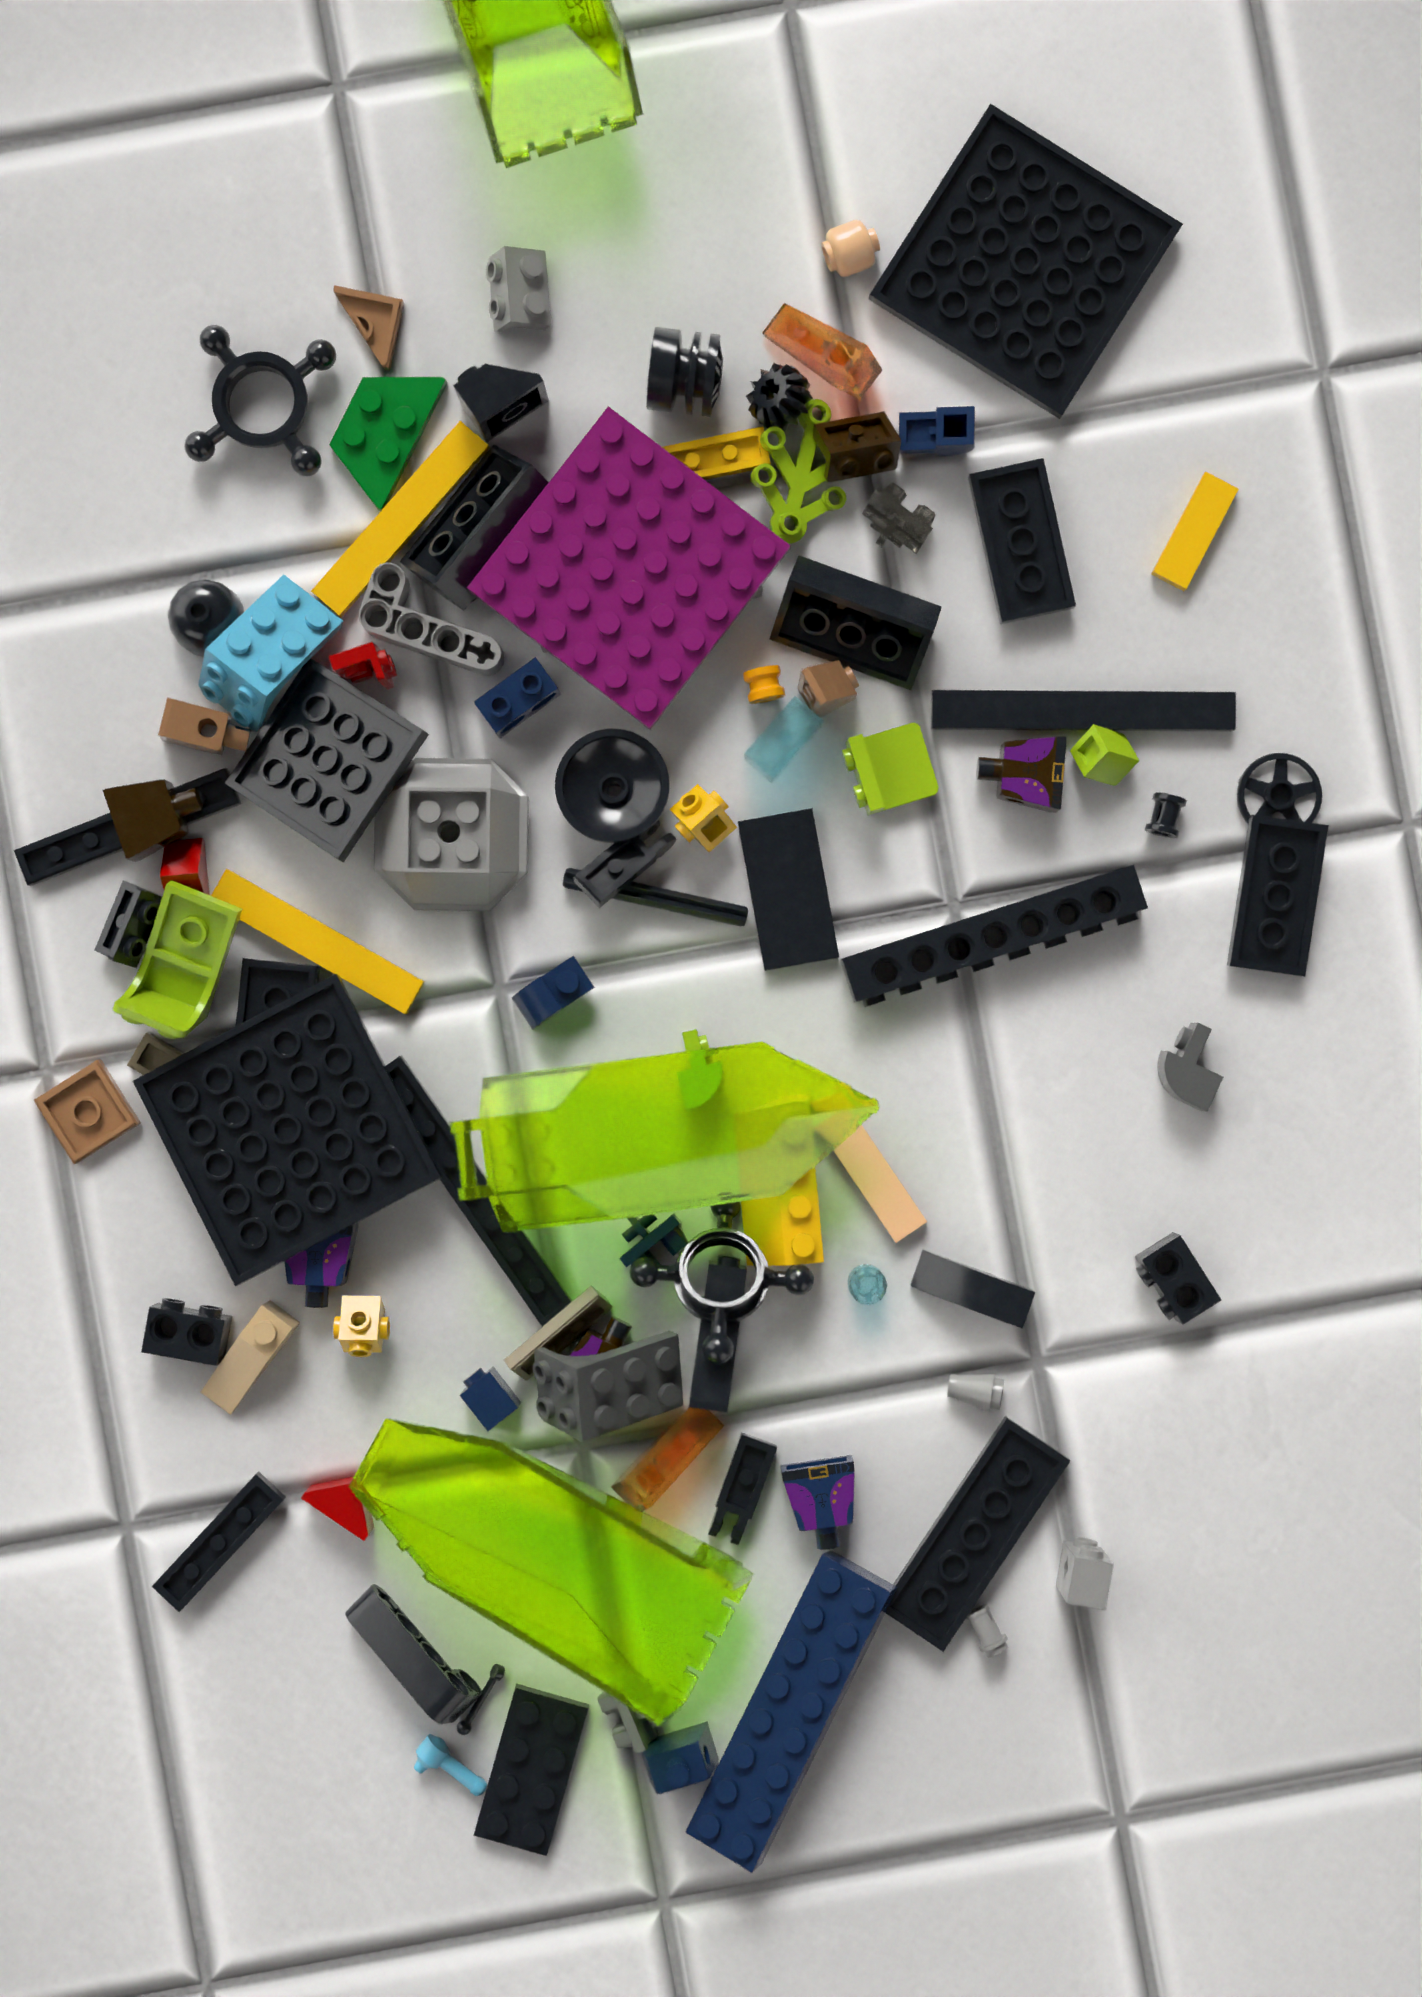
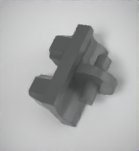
(634, 1730)

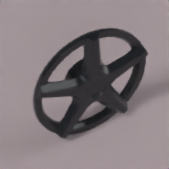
(1279, 793)

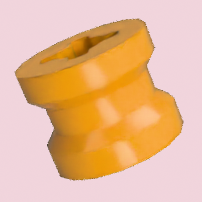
(764, 684)

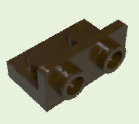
(858, 446)

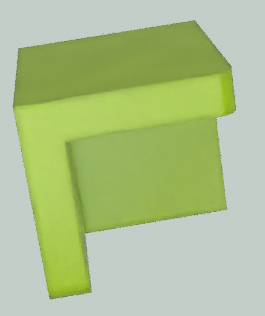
(1104, 755)

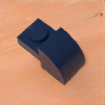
(942, 431)
(552, 992)

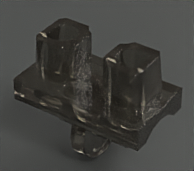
(897, 522)

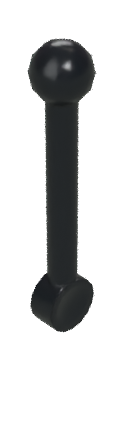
(496, 1674)

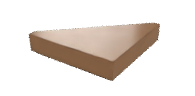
(375, 318)

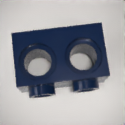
(517, 697)

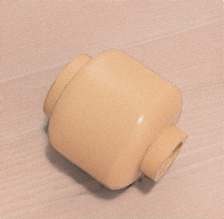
(850, 248)

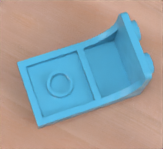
(264, 650)

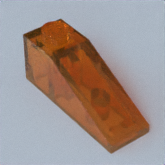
(824, 350)
(667, 1458)

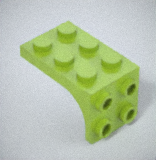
(180, 962)

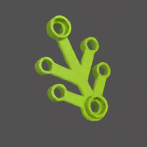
(797, 478)

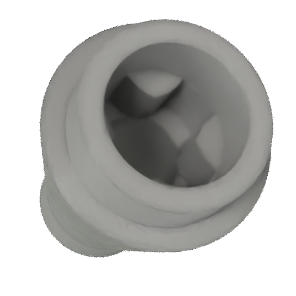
(978, 1390)

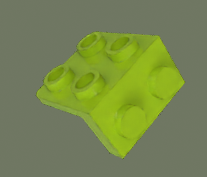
(890, 768)

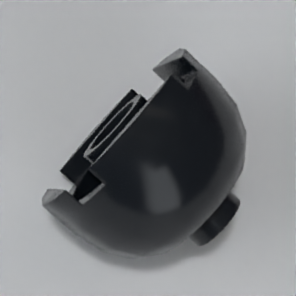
(202, 613)

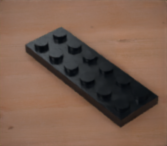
(975, 1533)

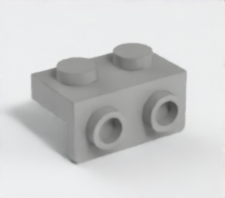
(518, 289)

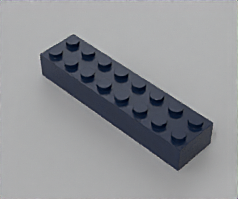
(791, 1710)

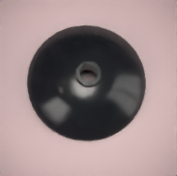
(606, 760)

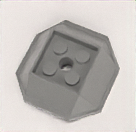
(475, 867)

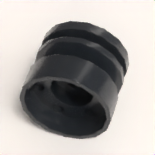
(683, 372)

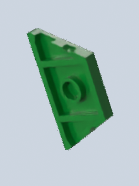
(384, 429)

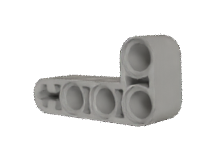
(434, 629)

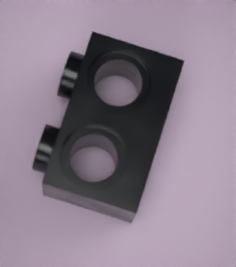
(1183, 1273)
(186, 1342)

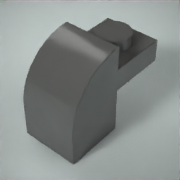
(1182, 1075)

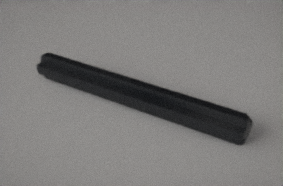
(673, 901)

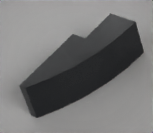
(973, 1288)

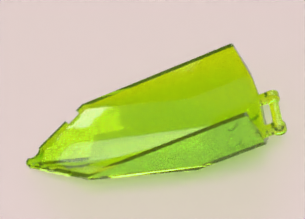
(652, 1134)

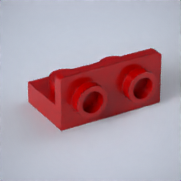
(361, 661)

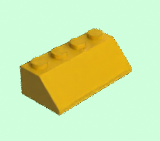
(786, 1225)

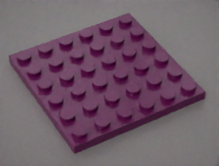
(629, 568)

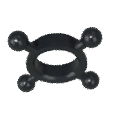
(216, 342)
(717, 1346)

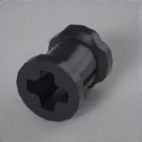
(1165, 815)

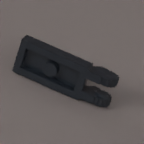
(621, 865)
(743, 1484)

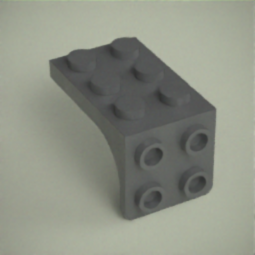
(609, 1388)

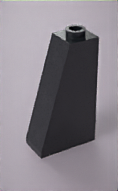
(711, 1381)

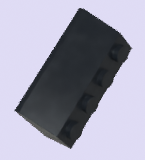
(474, 524)
(855, 622)

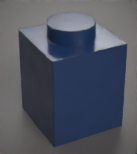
(489, 1397)

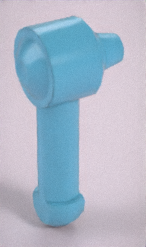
(435, 1753)

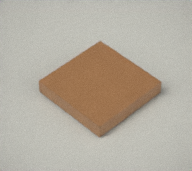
(87, 1111)

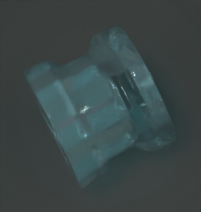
(869, 1290)

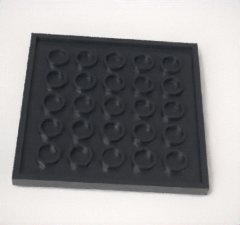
(1025, 261)
(287, 1129)

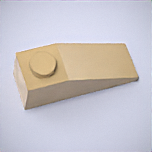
(249, 1356)

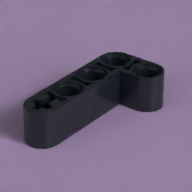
(410, 1657)

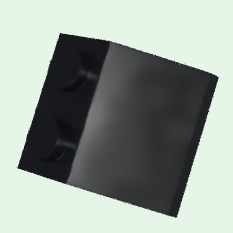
(499, 397)

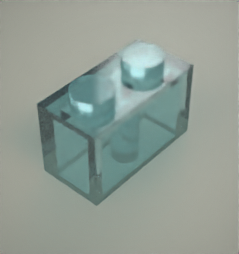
(783, 739)

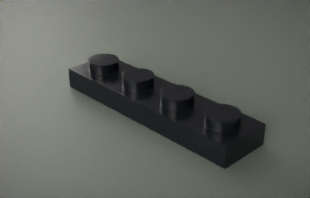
(218, 1541)

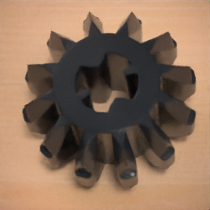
(779, 396)

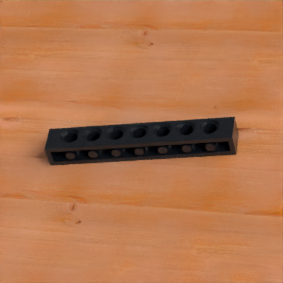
(1120, 885)

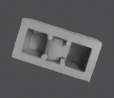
(1084, 1573)

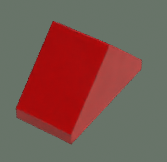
(185, 864)
(340, 1505)

